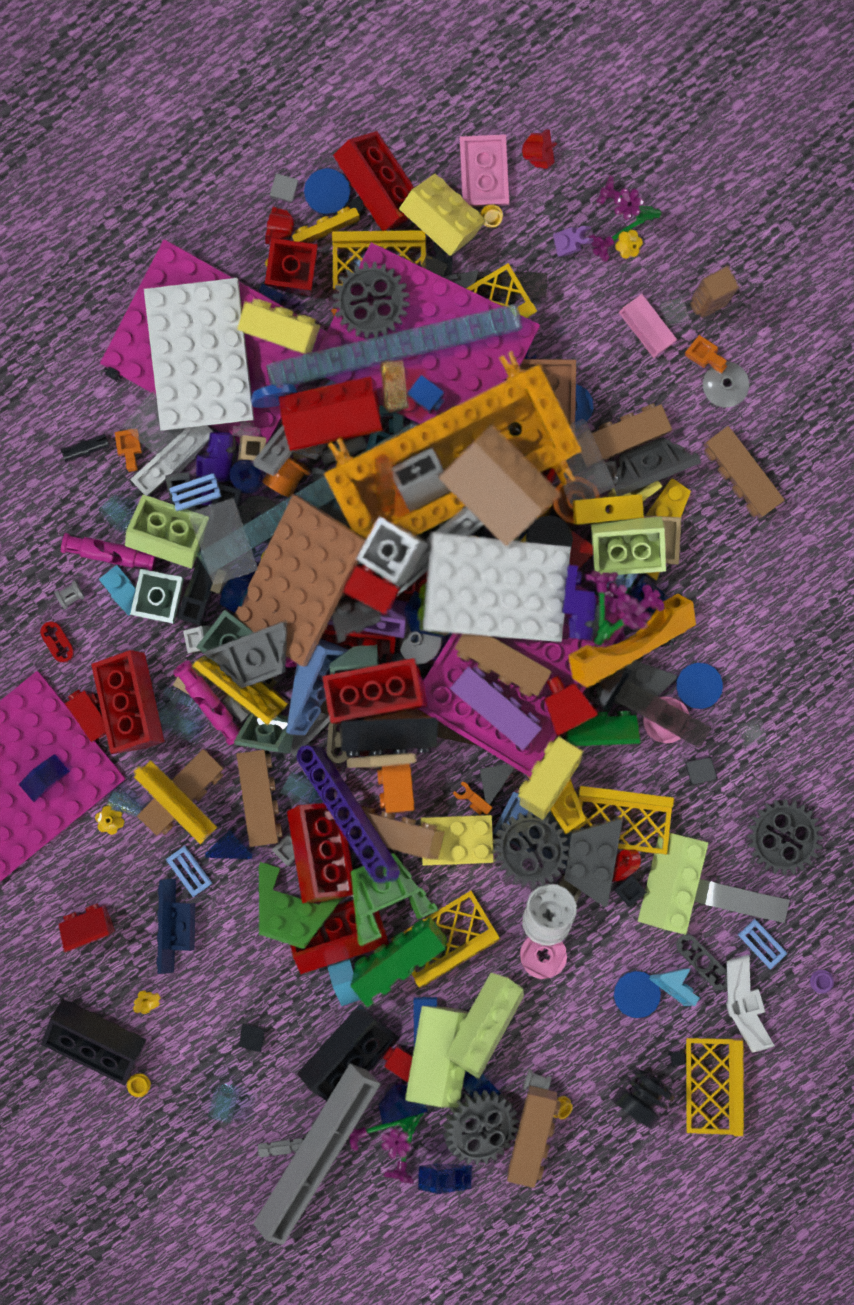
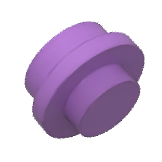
(821, 981)

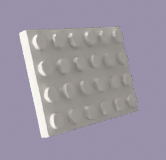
(198, 354)
(496, 588)

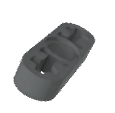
(686, 953)

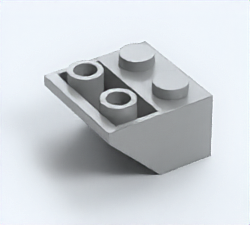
(419, 479)

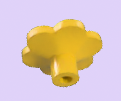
(628, 244)
(111, 827)
(146, 1002)

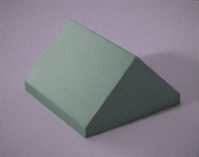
(157, 596)
(266, 737)

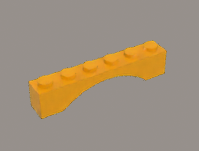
(595, 663)

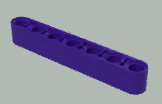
(356, 819)

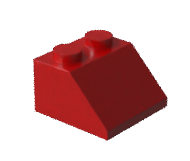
(291, 266)
(85, 928)

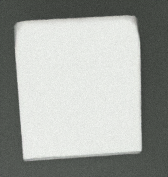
(194, 636)

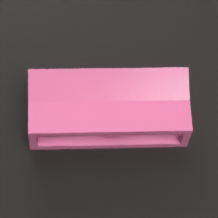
(647, 325)

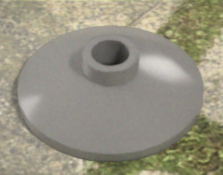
(722, 395)
(423, 650)

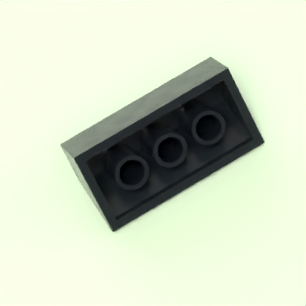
(388, 735)
(93, 1041)
(357, 1041)

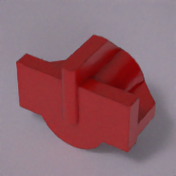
(539, 149)
(279, 225)

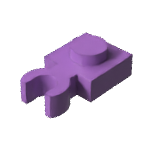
(569, 240)

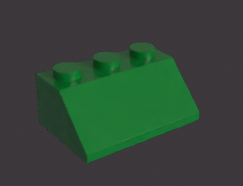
(605, 730)

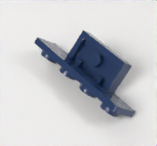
(175, 926)

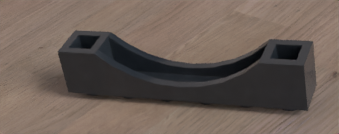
(198, 593)

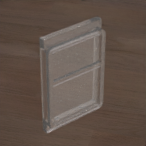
(173, 446)
(587, 467)
(223, 541)

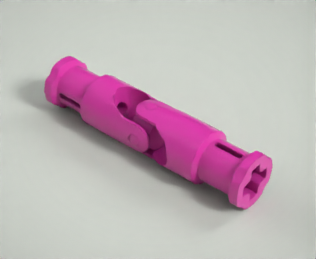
(91, 547)
(207, 700)

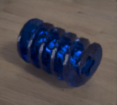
(244, 468)

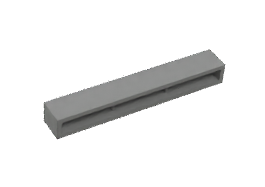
(316, 1154)

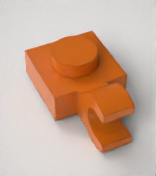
(705, 352)
(128, 446)
(478, 803)

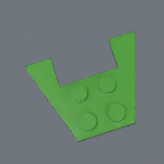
(373, 896)
(285, 916)

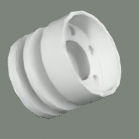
(549, 914)

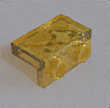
(394, 386)

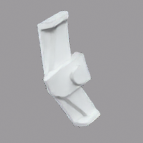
(745, 1004)

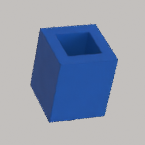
(426, 395)

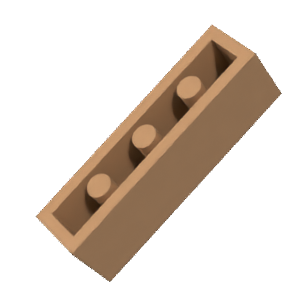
(714, 292)
(632, 431)
(743, 472)
(503, 660)
(192, 781)
(258, 798)
(405, 834)
(532, 1137)

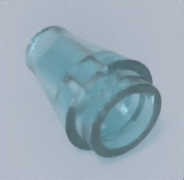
(124, 803)

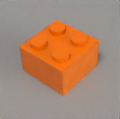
(397, 788)

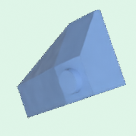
(309, 687)

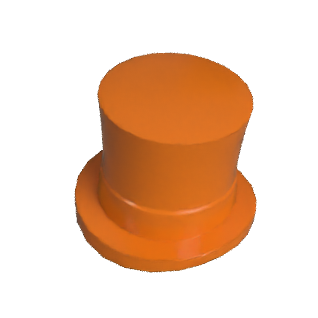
(287, 477)

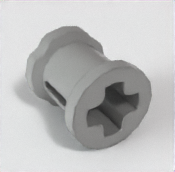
(61, 595)
(536, 1080)

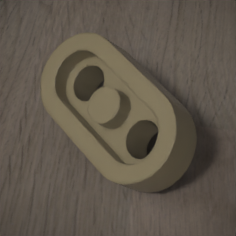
(334, 742)

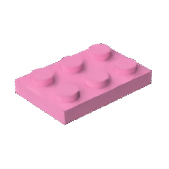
(484, 170)

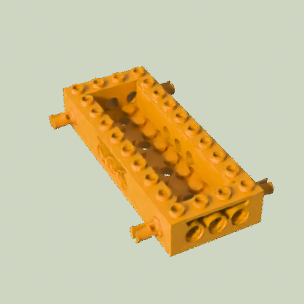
(522, 398)

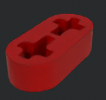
(62, 639)
(622, 869)

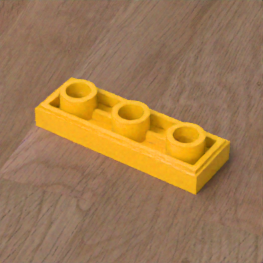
(326, 225)
(619, 509)

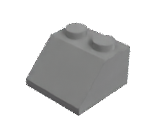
(392, 551)

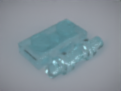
(176, 721)

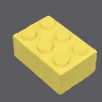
(442, 214)
(279, 326)
(549, 777)
(464, 841)

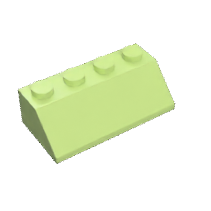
(673, 883)
(485, 1024)
(433, 1076)

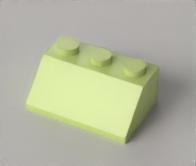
(629, 546)

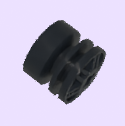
(643, 1098)

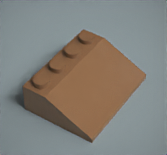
(499, 486)

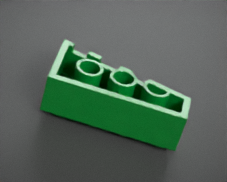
(397, 960)

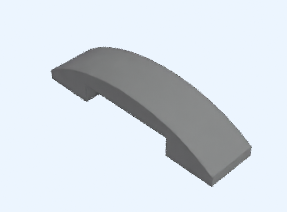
(742, 901)

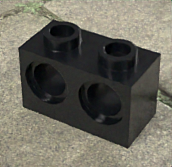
(611, 688)

